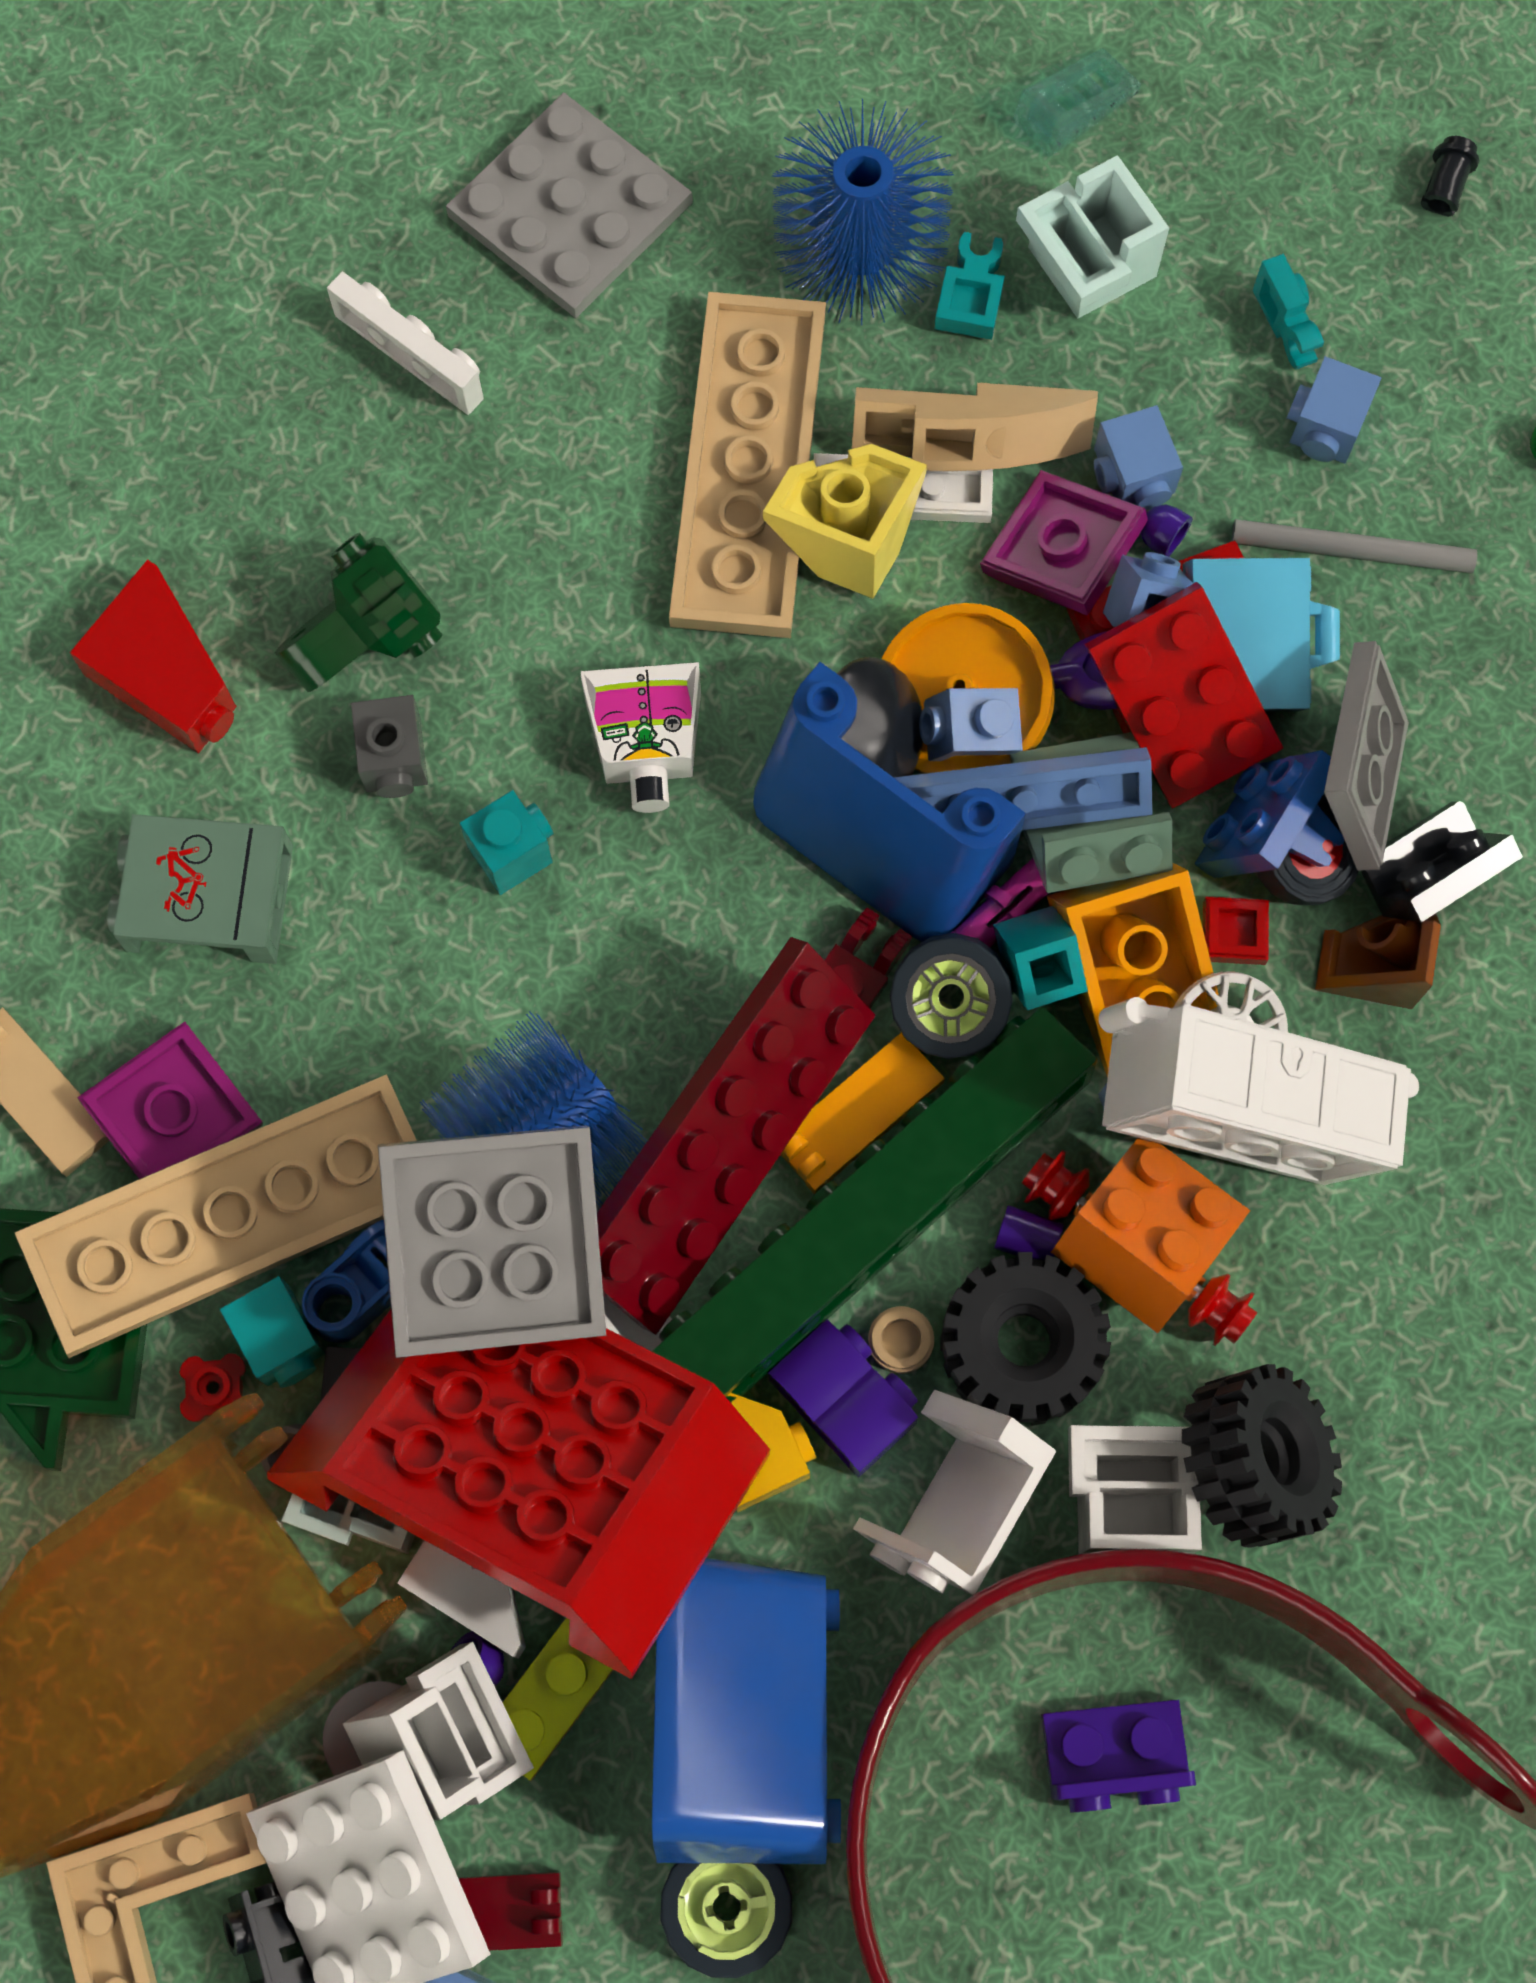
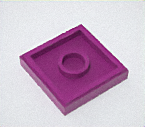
(1064, 542)
(168, 1104)

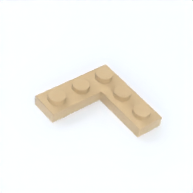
(107, 1883)

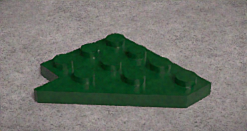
(35, 1373)

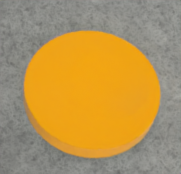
(976, 649)

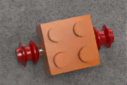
(1148, 1235)

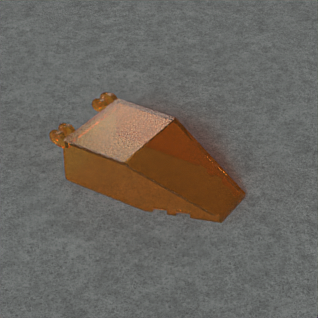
(161, 1645)

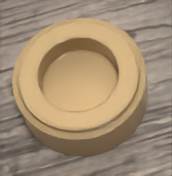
(901, 1340)

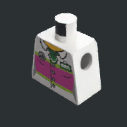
(645, 727)

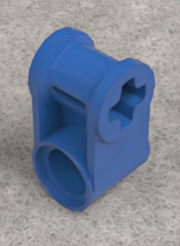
(355, 1275)

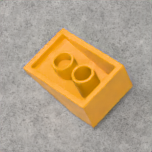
(1136, 942)

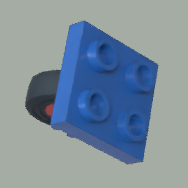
(1282, 832)

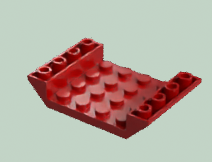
(544, 1464)

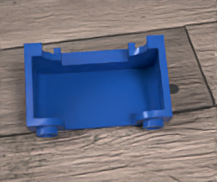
(872, 830)
(744, 1719)

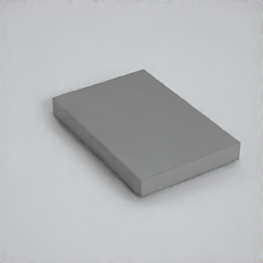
(1367, 756)

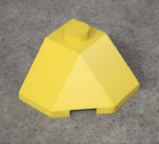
(848, 514)

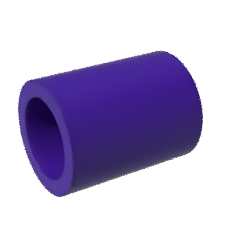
(1027, 1233)

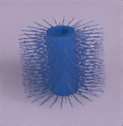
(862, 212)
(565, 1099)

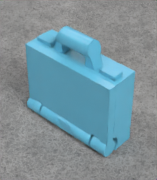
(1267, 621)

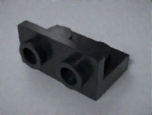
(1437, 864)

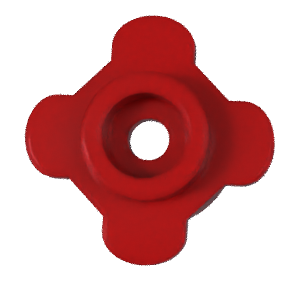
(197, 1377)

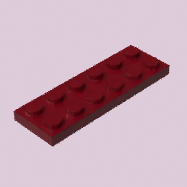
(725, 1132)

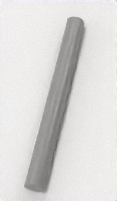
(1354, 546)

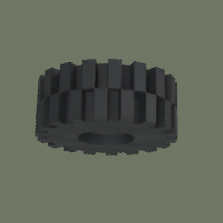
(1035, 1290)
(1262, 1456)

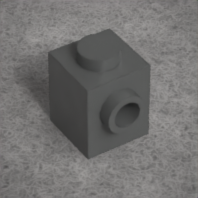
(389, 745)

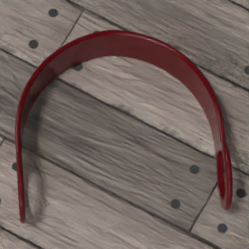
(1292, 1607)

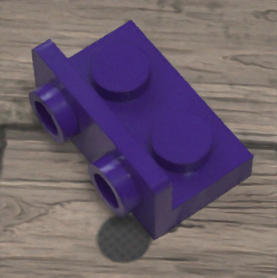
(1117, 1753)

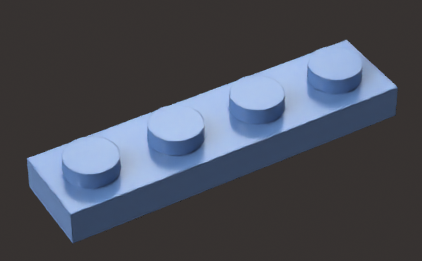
(1053, 789)

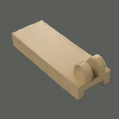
(44, 1100)

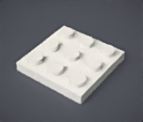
(368, 1878)

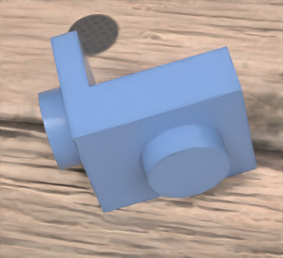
(971, 723)

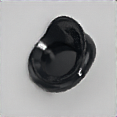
(886, 715)

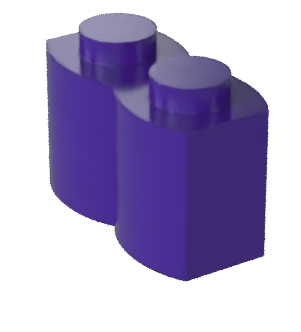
(844, 1396)

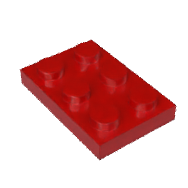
(1184, 694)

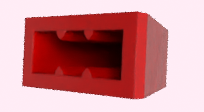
(156, 663)

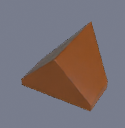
(1380, 960)

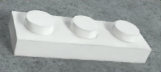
(406, 342)

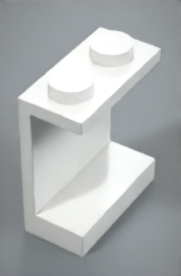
(968, 1502)

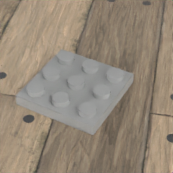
(569, 204)
(492, 1240)

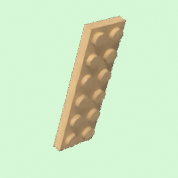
(746, 432)
(214, 1217)

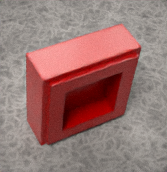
(1236, 930)

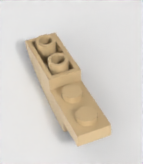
(980, 431)

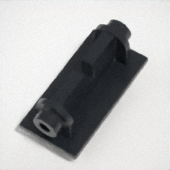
(260, 1932)

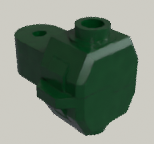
(373, 608)

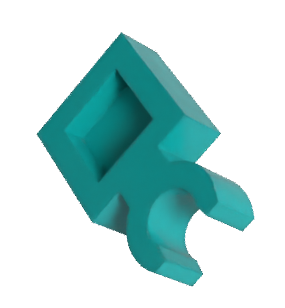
(971, 292)
(1284, 303)

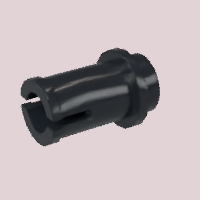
(1453, 164)

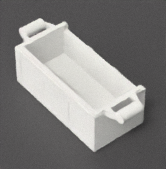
(1253, 1093)

